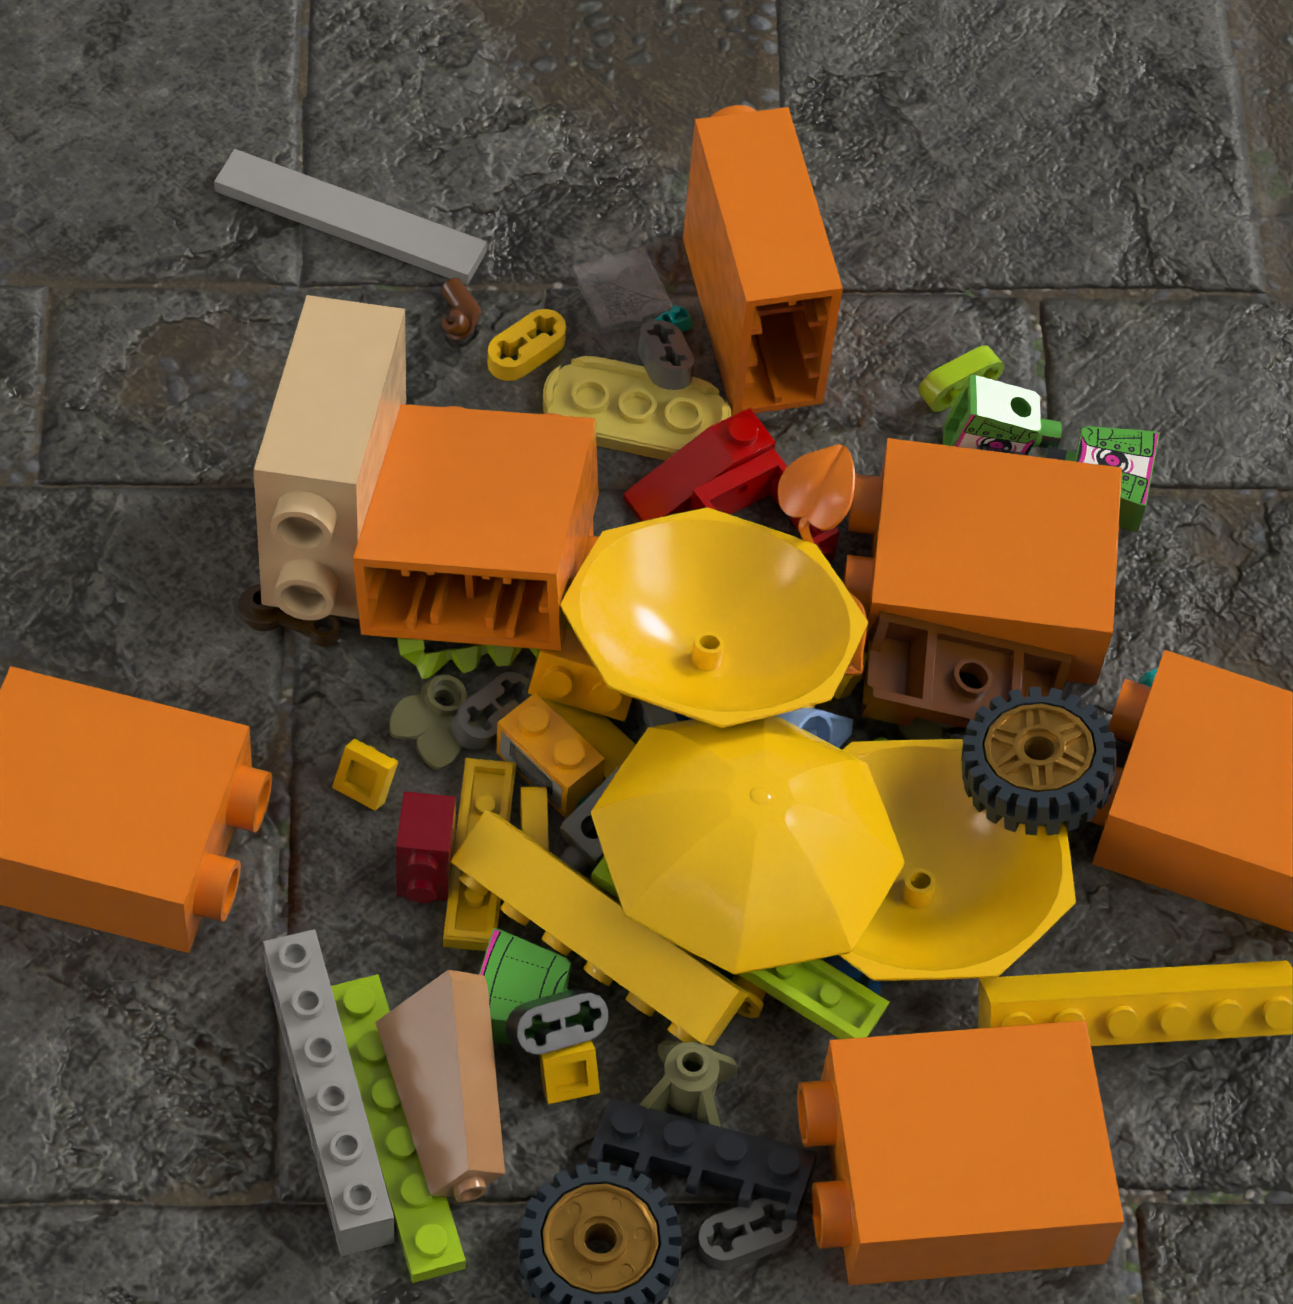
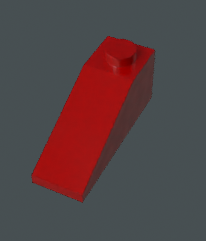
(707, 456)

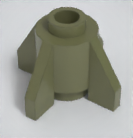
(690, 1079)

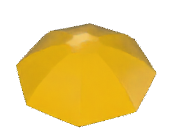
(714, 617)
(747, 842)
(967, 886)

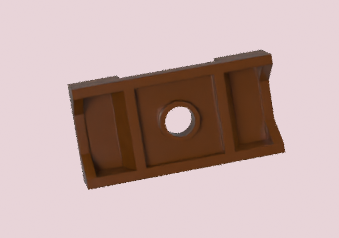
(918, 664)

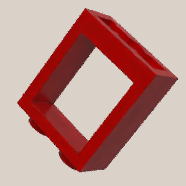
(751, 483)

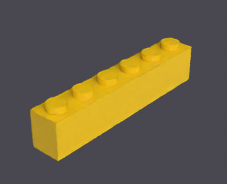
(593, 924)
(1148, 1002)

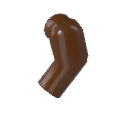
(464, 310)

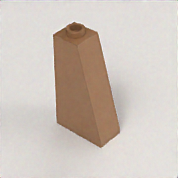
(448, 1083)

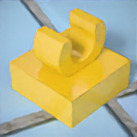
(365, 774)
(569, 1072)

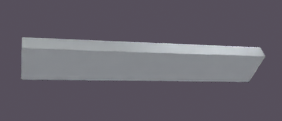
(350, 216)

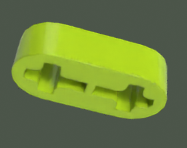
(944, 384)

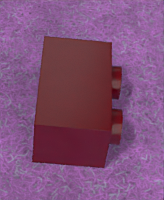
(425, 846)

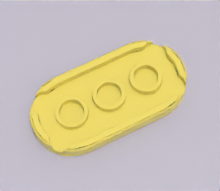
(630, 408)

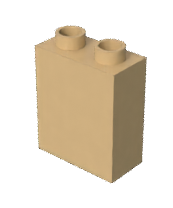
(326, 453)

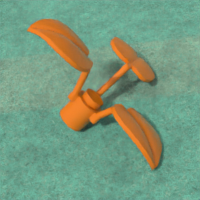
(821, 492)

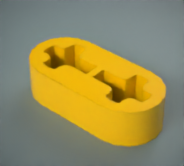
(522, 340)
(534, 814)

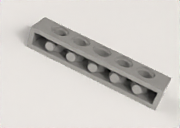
(328, 1093)

